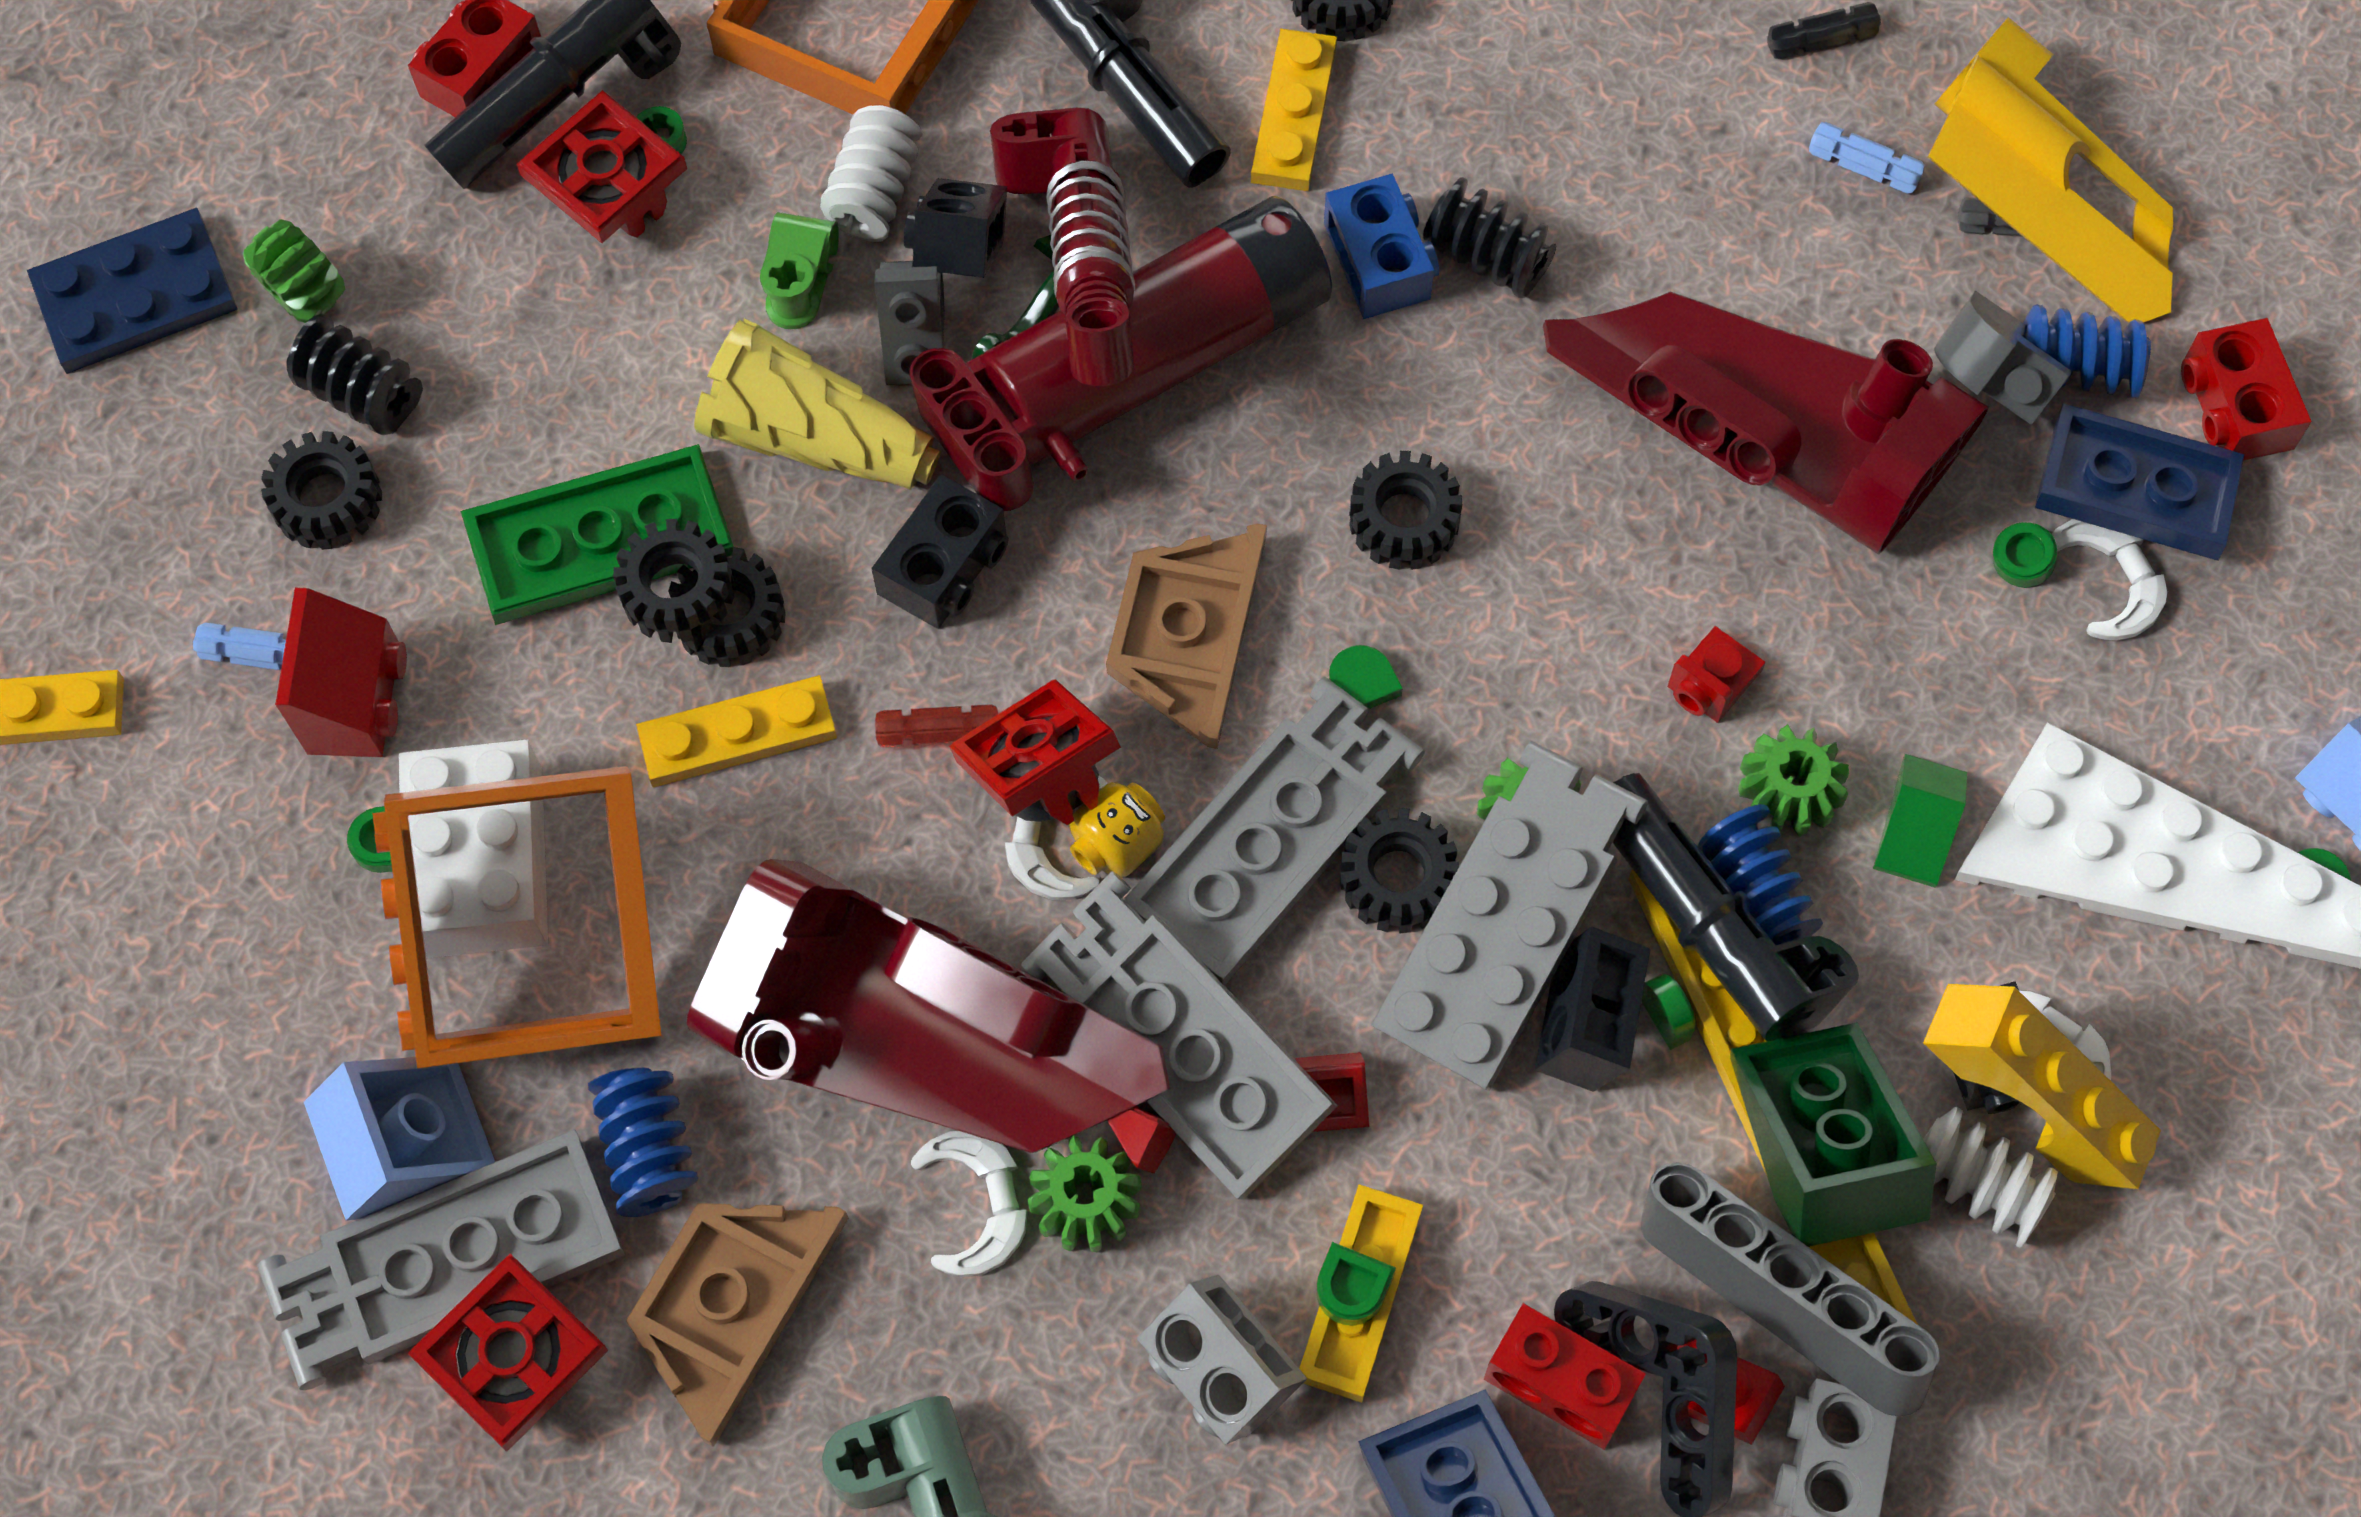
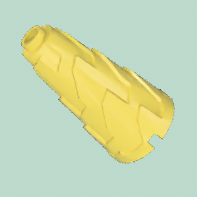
(788, 406)

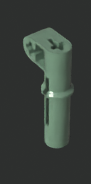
(928, 1454)

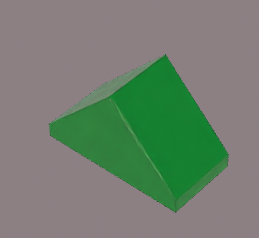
(1921, 820)

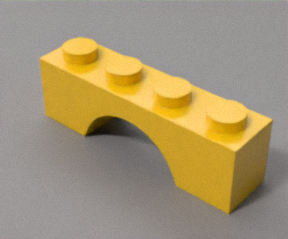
(2010, 1046)

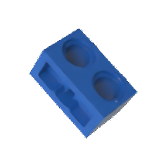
(1371, 248)

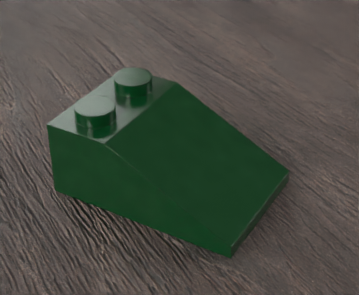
(1834, 1135)

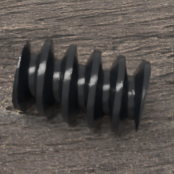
(1489, 239)
(353, 375)

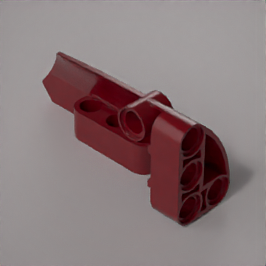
(1816, 421)
(911, 1017)

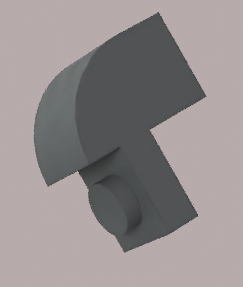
(1990, 355)

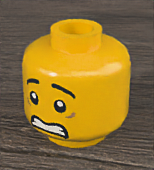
(1118, 831)

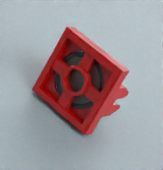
(604, 169)
(1037, 757)
(511, 1356)

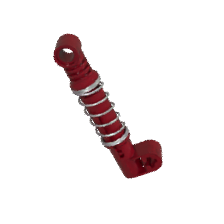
(1084, 203)

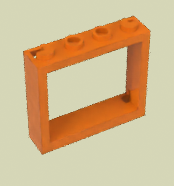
(895, 86)
(409, 958)

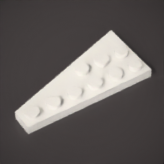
(2147, 853)

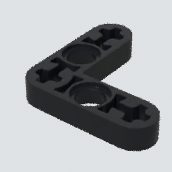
(1684, 1380)

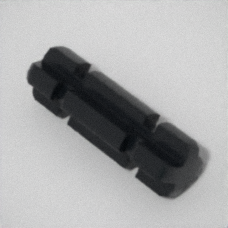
(1823, 30)

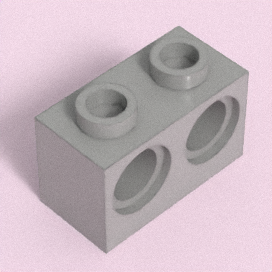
(1230, 1346)
(1853, 1467)

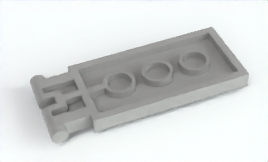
(1273, 830)
(1508, 918)
(1231, 1083)
(408, 1265)

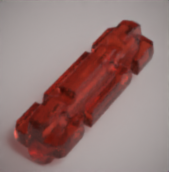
(929, 725)

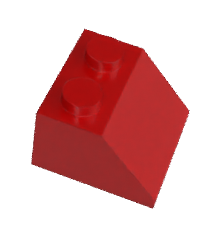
(339, 677)

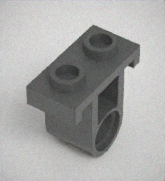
(909, 315)

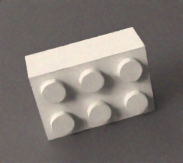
(478, 865)

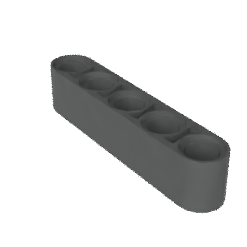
(1790, 1289)

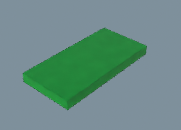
(565, 537)

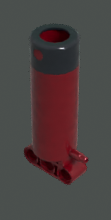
(1184, 317)

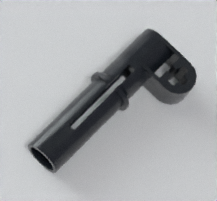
(549, 76)
(1138, 84)
(1776, 986)

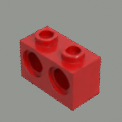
(471, 52)
(2257, 389)
(1563, 1376)

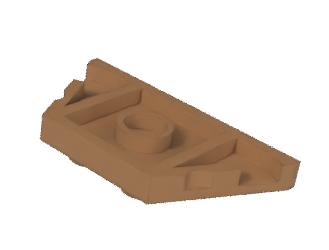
(1186, 627)
(727, 1300)

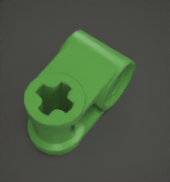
(797, 267)

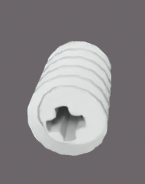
(871, 172)
(1989, 1176)

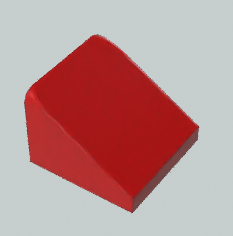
(1345, 1083)
(1143, 1137)

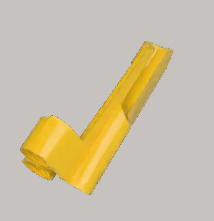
(2014, 154)

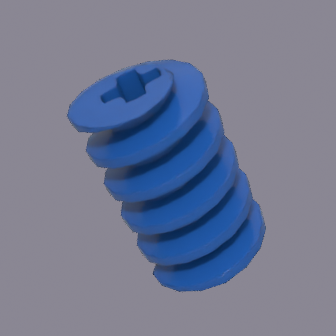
(2091, 349)
(1746, 865)
(640, 1140)

